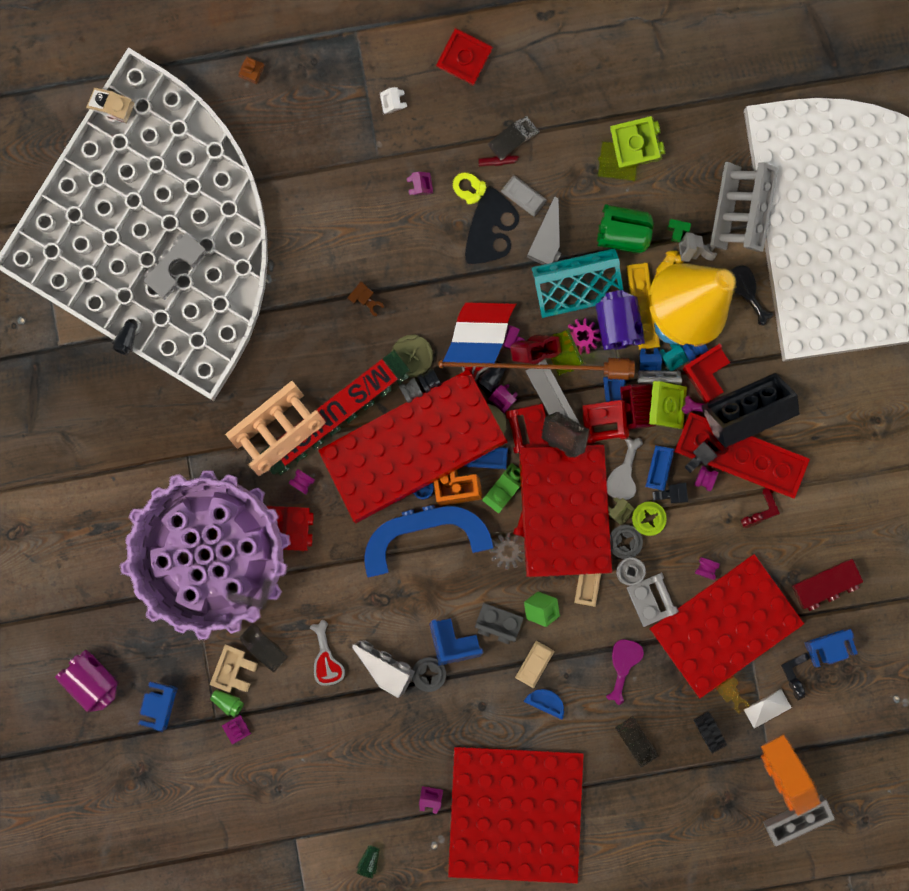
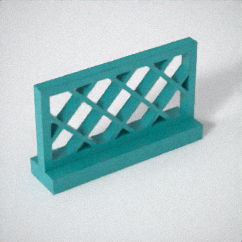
(571, 268)

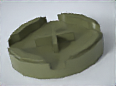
(414, 353)

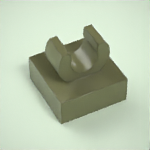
(621, 511)

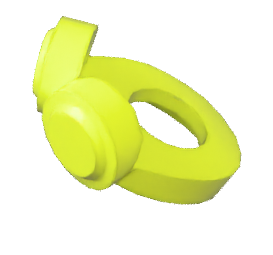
(470, 198)

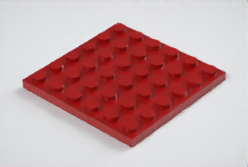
(515, 815)

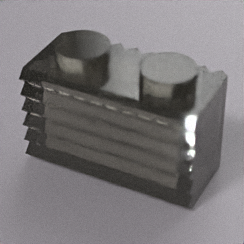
(565, 434)

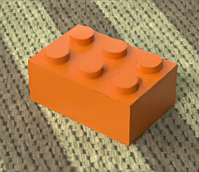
(789, 776)

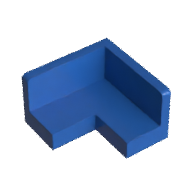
(449, 648)

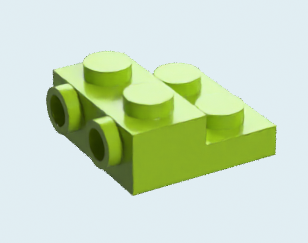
(637, 142)

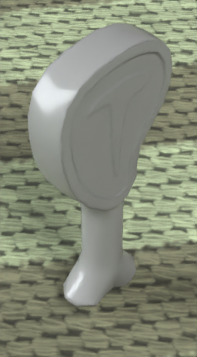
(620, 481)

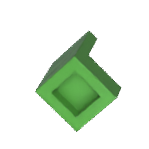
(541, 609)

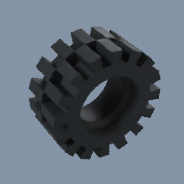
(710, 732)

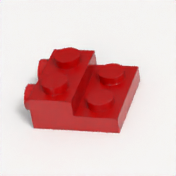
(295, 523)

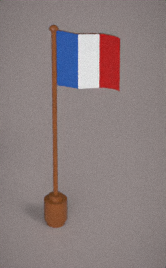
(481, 335)

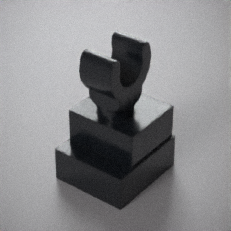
(704, 454)
(676, 493)

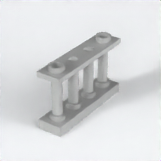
(760, 207)

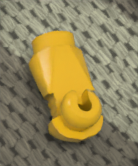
(672, 257)

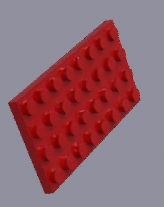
(412, 446)

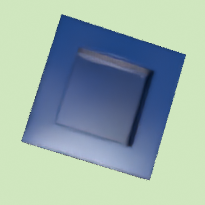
(650, 362)

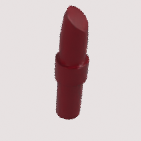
(490, 161)

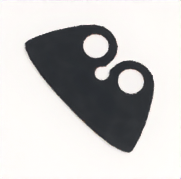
(480, 237)

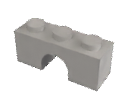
(185, 250)

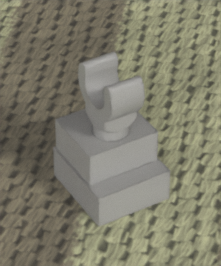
(692, 246)

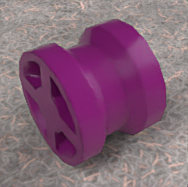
(706, 478)
(301, 481)
(707, 568)

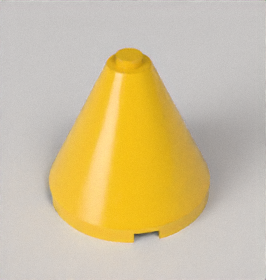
(691, 302)

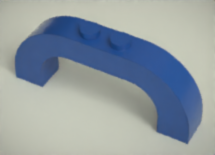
(411, 522)

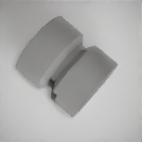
(630, 571)

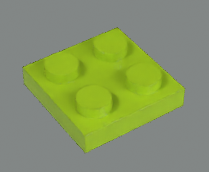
(667, 405)

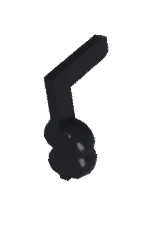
(794, 683)

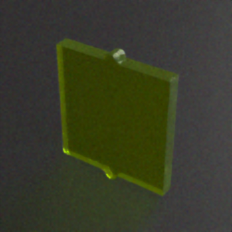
(609, 165)
(569, 352)

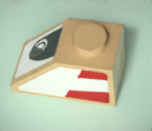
(111, 104)

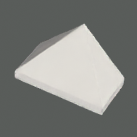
(767, 708)

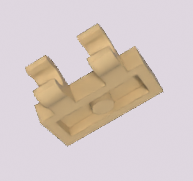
(228, 669)

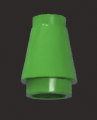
(227, 703)

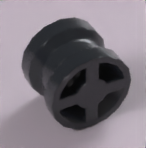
(429, 380)

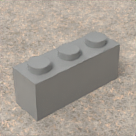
(789, 825)

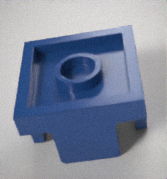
(831, 647)
(158, 706)

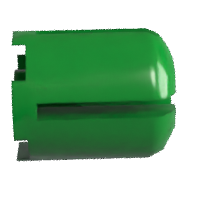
(625, 229)

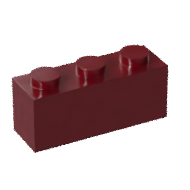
(827, 585)

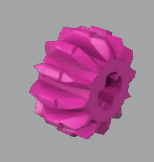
(590, 335)

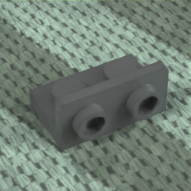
(498, 622)

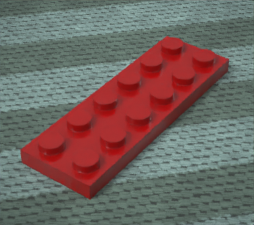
(748, 459)

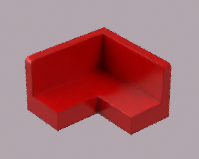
(701, 372)

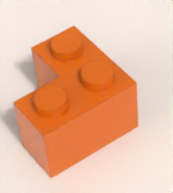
(457, 489)

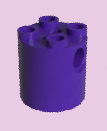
(619, 320)

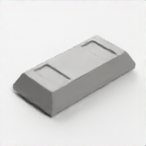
(523, 195)

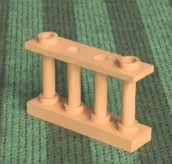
(263, 416)

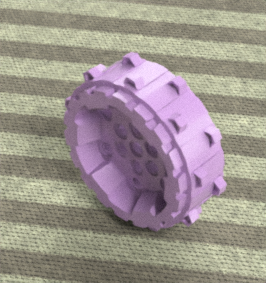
(158, 536)

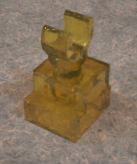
(729, 692)

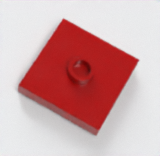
(464, 56)

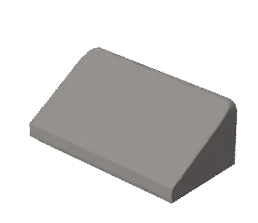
(648, 377)

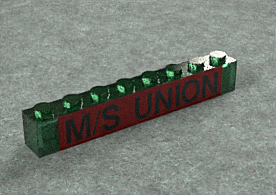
(346, 404)

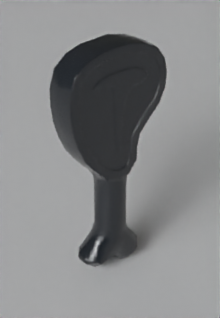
(746, 287)

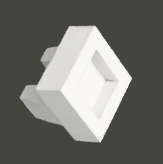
(391, 100)

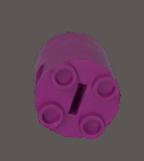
(88, 682)

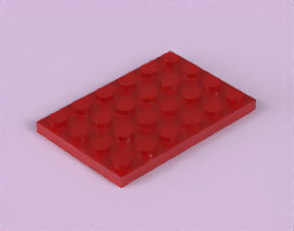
(565, 512)
(726, 626)

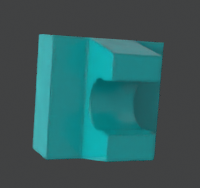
(674, 358)

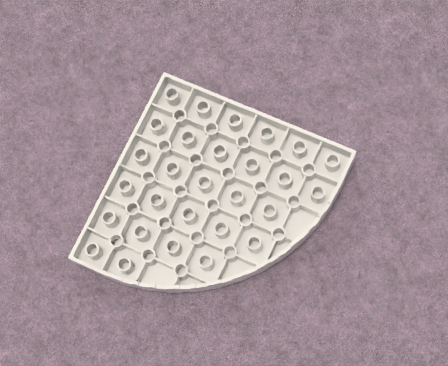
(122, 203)
(835, 223)

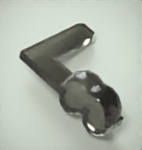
(245, 600)

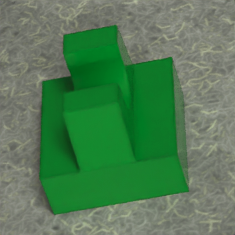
(678, 228)

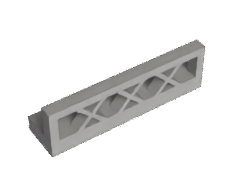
(550, 391)

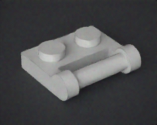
(645, 602)

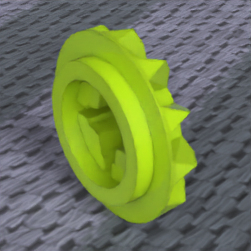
(659, 521)

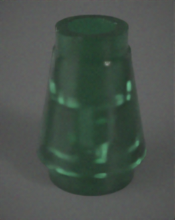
(368, 863)

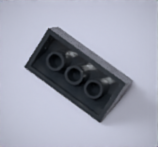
(751, 409)

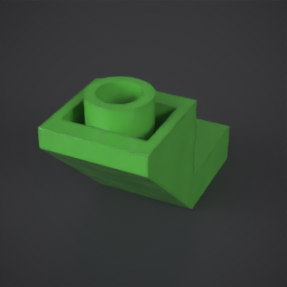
(503, 488)

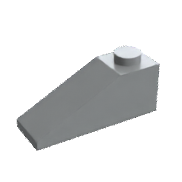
(547, 241)

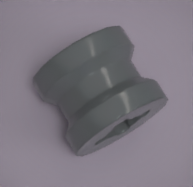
(411, 390)

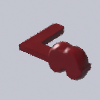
(759, 517)

